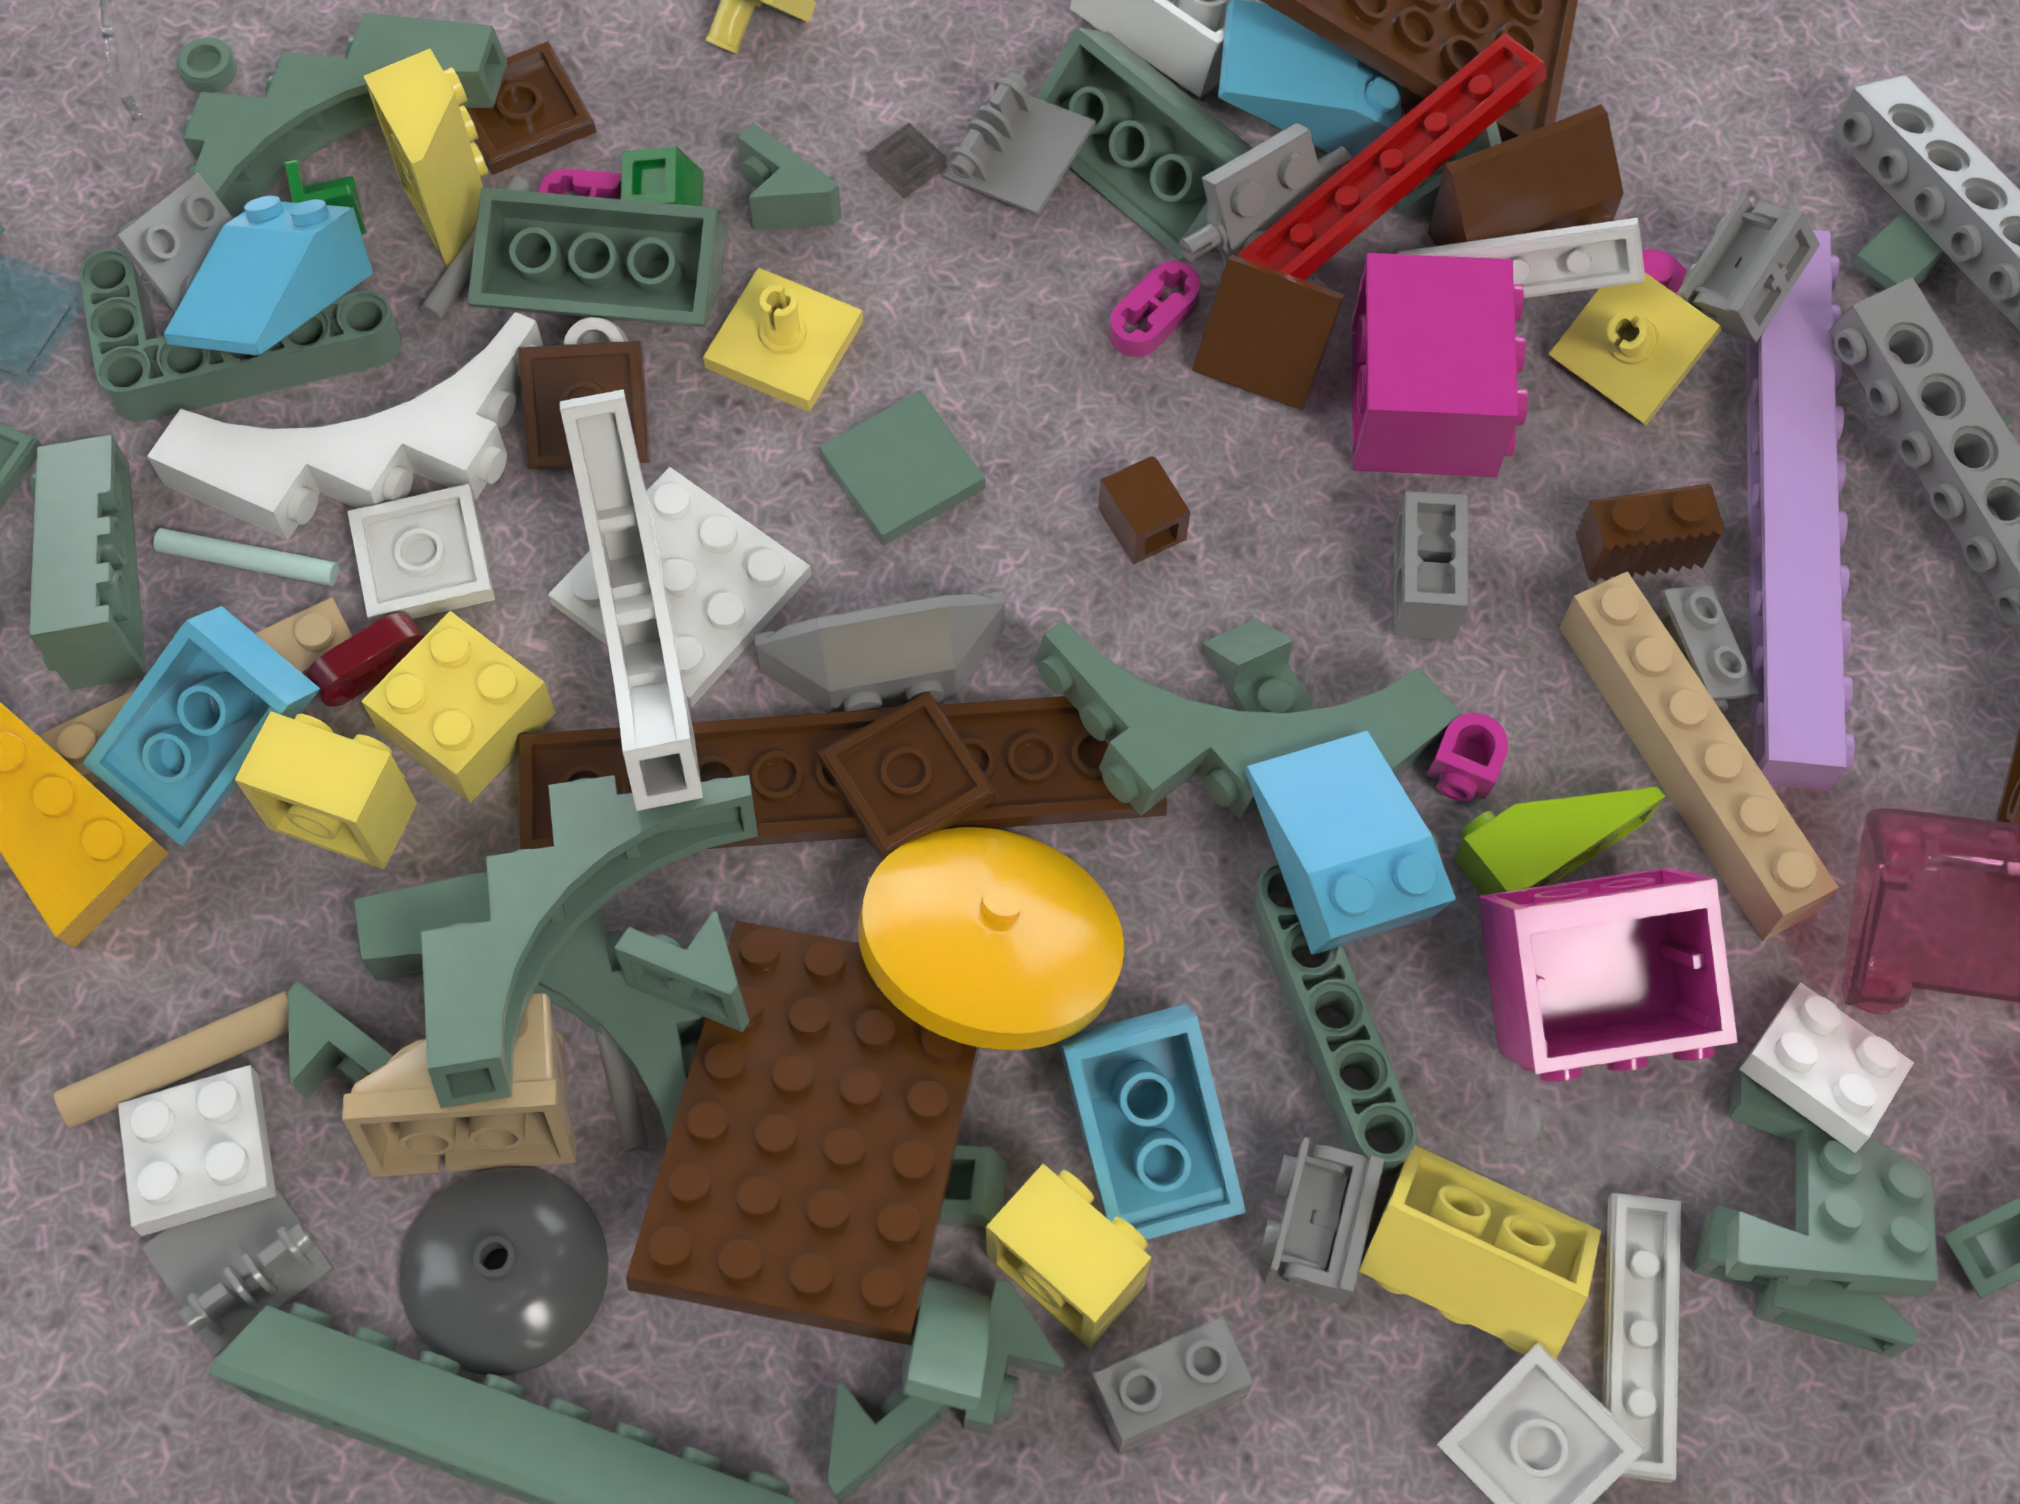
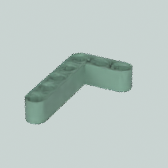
(130, 353)
(1340, 1048)

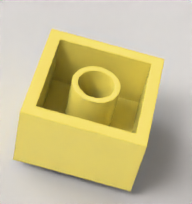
(459, 706)
(327, 788)
(1068, 1253)

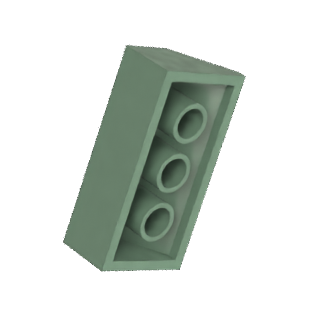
(1146, 139)
(596, 257)

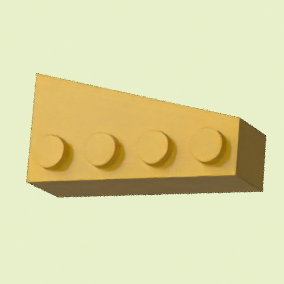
(65, 836)

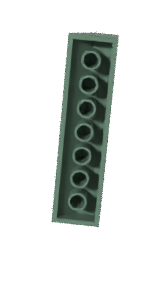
(466, 1426)

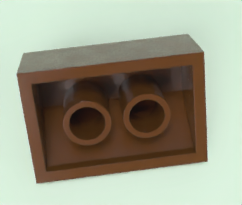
(1532, 183)

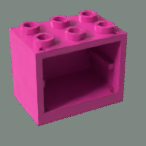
(1436, 365)
(1608, 972)

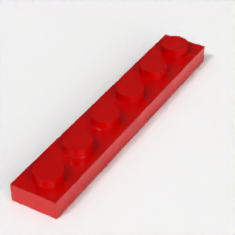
(1398, 160)

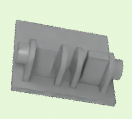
(1018, 147)
(175, 238)
(236, 1265)

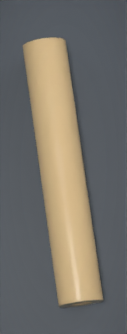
(173, 1060)

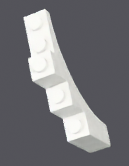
(278, 473)
(633, 602)

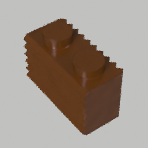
(1649, 532)

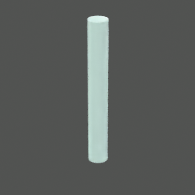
(246, 556)

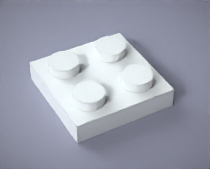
(421, 554)
(1827, 1067)
(196, 1150)
(1541, 1438)

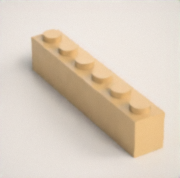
(1697, 757)

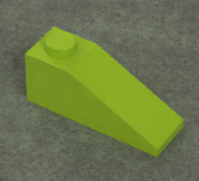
(1549, 838)

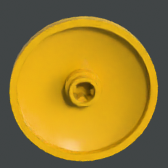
(990, 938)

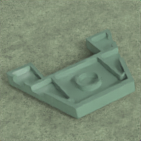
(1857, 1213)

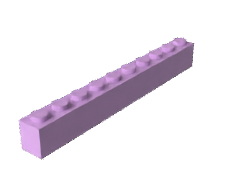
(1798, 538)

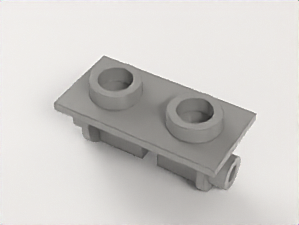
(1706, 638)

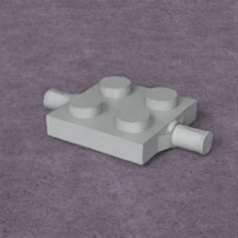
(1259, 190)

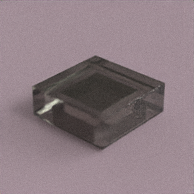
(906, 160)

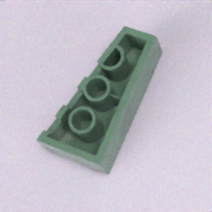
(85, 564)

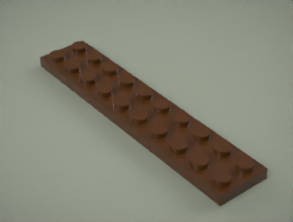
(1027, 749)

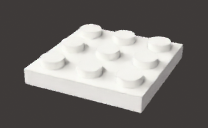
(718, 580)

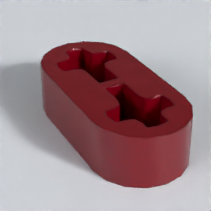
(364, 659)

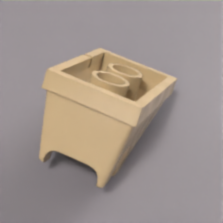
(405, 1131)

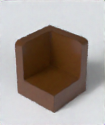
(1143, 509)

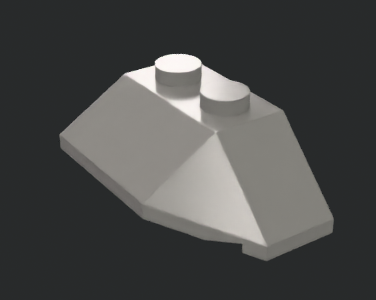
(884, 652)

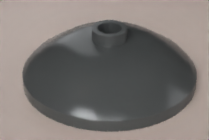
(532, 1304)

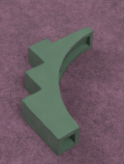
(321, 98)
(1166, 739)
(487, 971)
(579, 979)

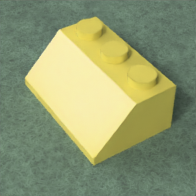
(431, 146)
(1482, 1253)

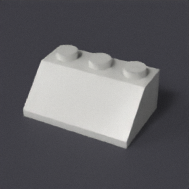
(1172, 35)

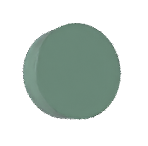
(206, 65)

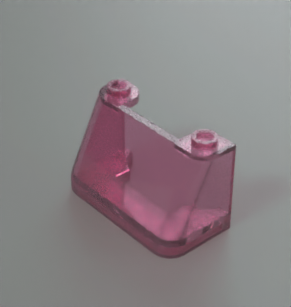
(1933, 910)

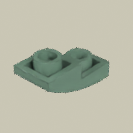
(1898, 254)

